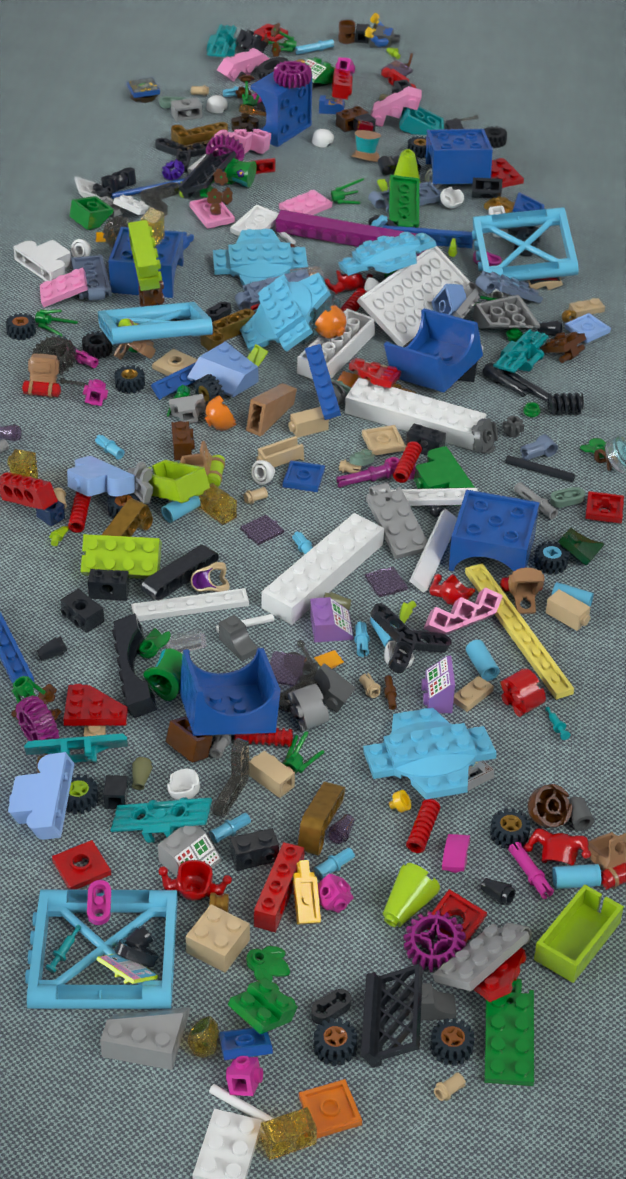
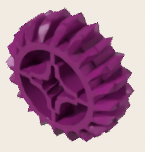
(292, 74)
(225, 145)
(36, 719)
(418, 937)

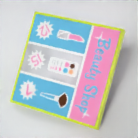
(130, 970)

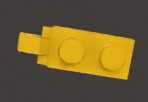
(306, 895)

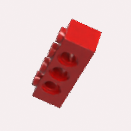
(341, 84)
(27, 491)
(277, 888)

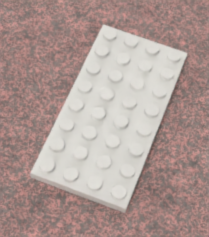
(402, 296)

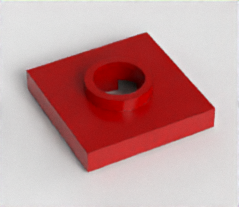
(266, 29)
(611, 502)
(78, 877)
(457, 905)

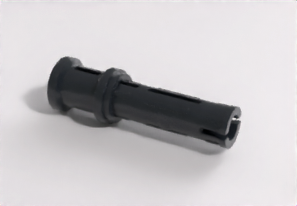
(499, 376)

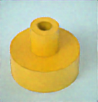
(400, 801)

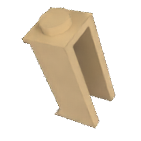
(281, 452)

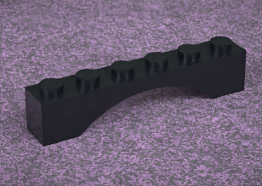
(138, 694)

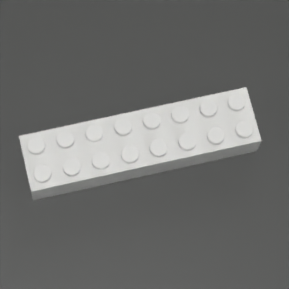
(405, 408)
(322, 568)

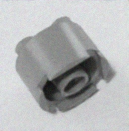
(308, 707)

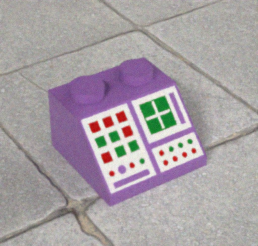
(329, 620)
(439, 686)

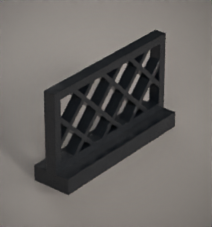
(203, 175)
(376, 1017)

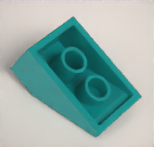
(419, 121)

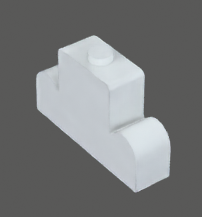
(45, 260)

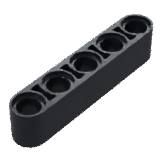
(178, 572)

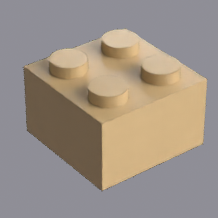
(217, 938)

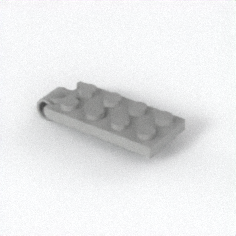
(471, 298)
(398, 520)
(482, 956)

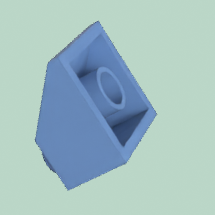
(449, 299)

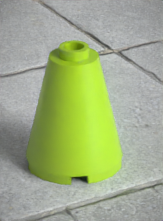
(407, 165)
(409, 894)

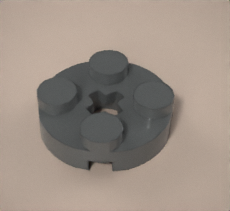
(484, 435)

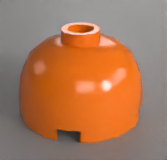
(331, 323)
(219, 415)

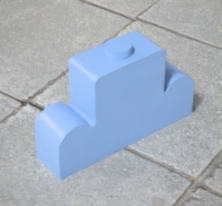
(95, 476)
(43, 796)

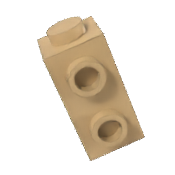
(308, 422)
(568, 610)
(272, 774)

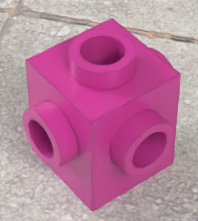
(345, 64)
(95, 392)
(334, 893)
(244, 1076)

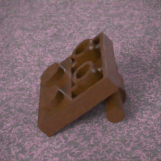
(565, 343)

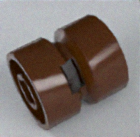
(347, 32)

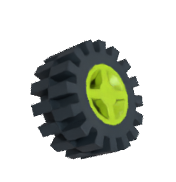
(82, 794)

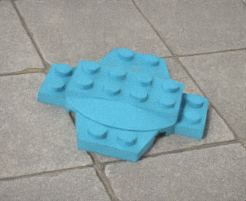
(387, 253)
(258, 257)
(285, 312)
(429, 752)

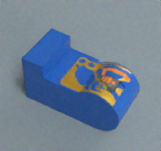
(330, 106)

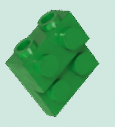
(264, 1006)

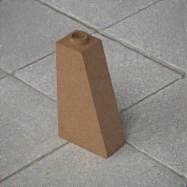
(269, 407)

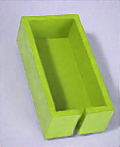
(145, 255)
(178, 481)
(133, 554)
(578, 933)

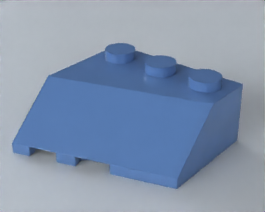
(229, 367)

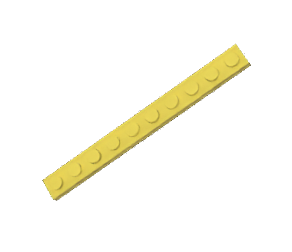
(522, 635)

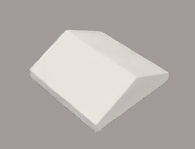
(85, 187)

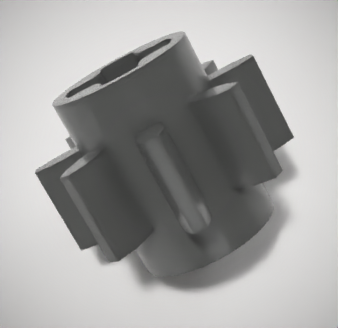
(513, 426)

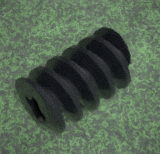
(565, 403)

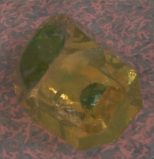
(204, 1037)

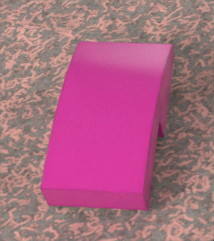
(455, 853)

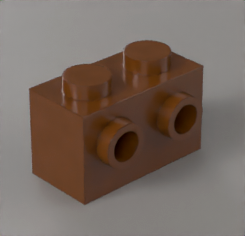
(345, 118)
(152, 296)
(182, 439)
(182, 740)

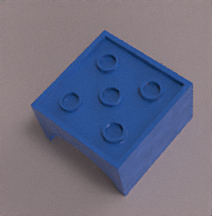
(286, 109)
(458, 155)
(122, 266)
(439, 352)
(494, 529)
(231, 701)

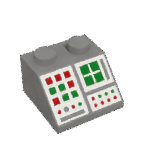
(186, 845)

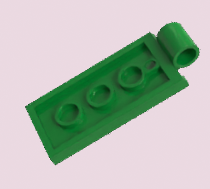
(404, 201)
(510, 1038)

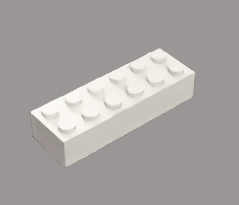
(341, 349)

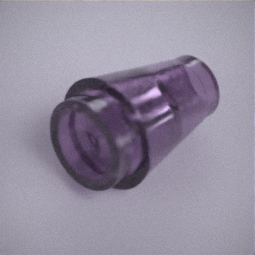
(10, 432)
(341, 830)

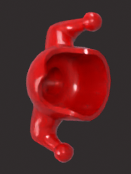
(347, 282)
(450, 589)
(559, 846)
(194, 880)

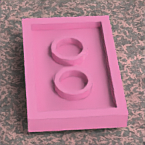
(307, 203)
(202, 210)
(63, 287)

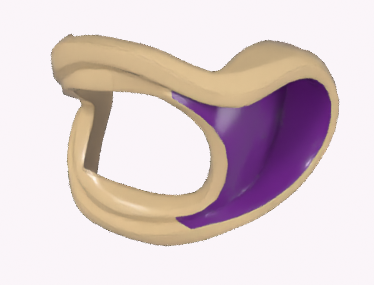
(201, 578)

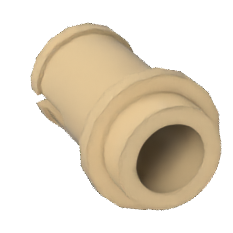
(200, 90)
(347, 467)
(60, 494)
(251, 496)
(371, 688)
(444, 1090)

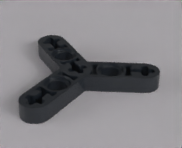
(182, 152)
(406, 639)

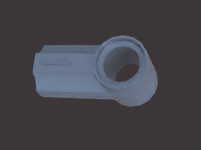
(543, 445)

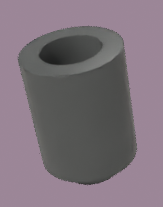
(580, 815)

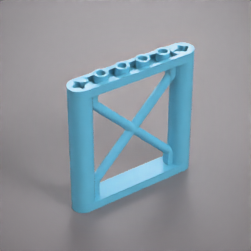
(544, 217)
(155, 322)
(63, 903)

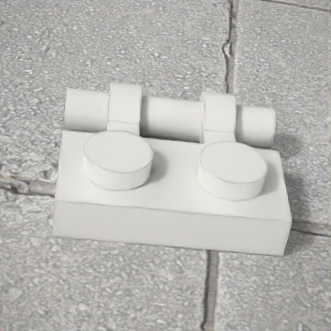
(131, 204)

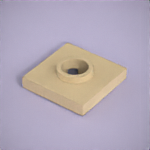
(165, 363)

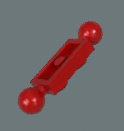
(394, 75)

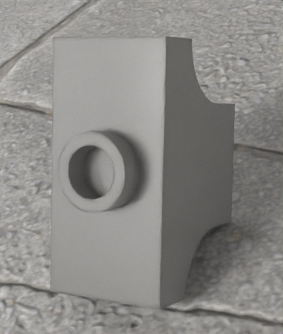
(188, 407)

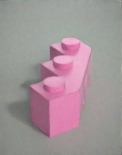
(241, 62)
(394, 104)
(257, 140)
(463, 613)

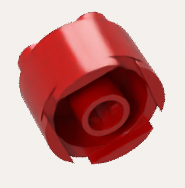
(522, 692)

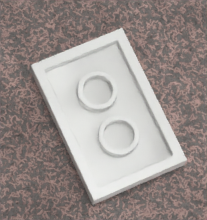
(255, 219)
(227, 1146)

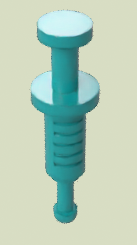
(559, 726)
(62, 951)

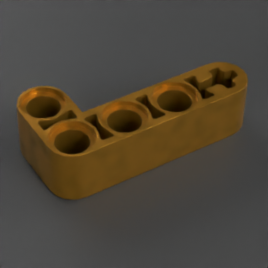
(195, 135)
(226, 328)
(129, 518)
(319, 816)

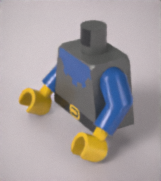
(380, 35)

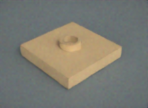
(383, 440)

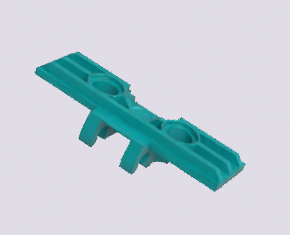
(223, 42)
(516, 353)
(90, 745)
(161, 816)

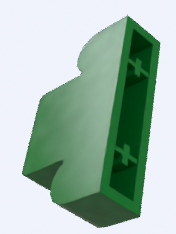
(441, 472)

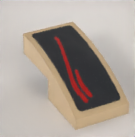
(551, 283)

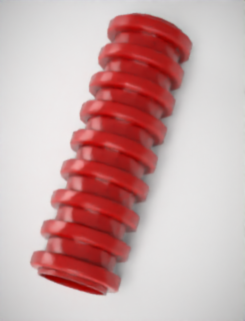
(352, 303)
(407, 462)
(79, 512)
(281, 737)
(423, 825)

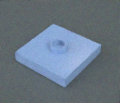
(589, 325)

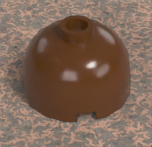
(549, 806)

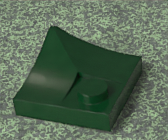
(580, 546)

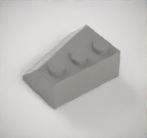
(504, 314)
(145, 1036)

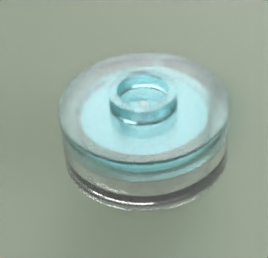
(616, 453)

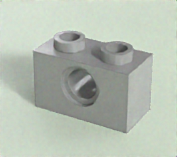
(186, 109)

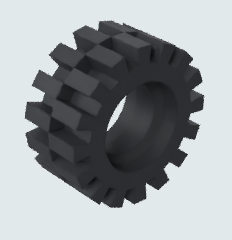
(496, 136)
(97, 344)

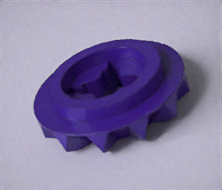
(175, 173)

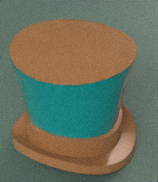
(366, 145)

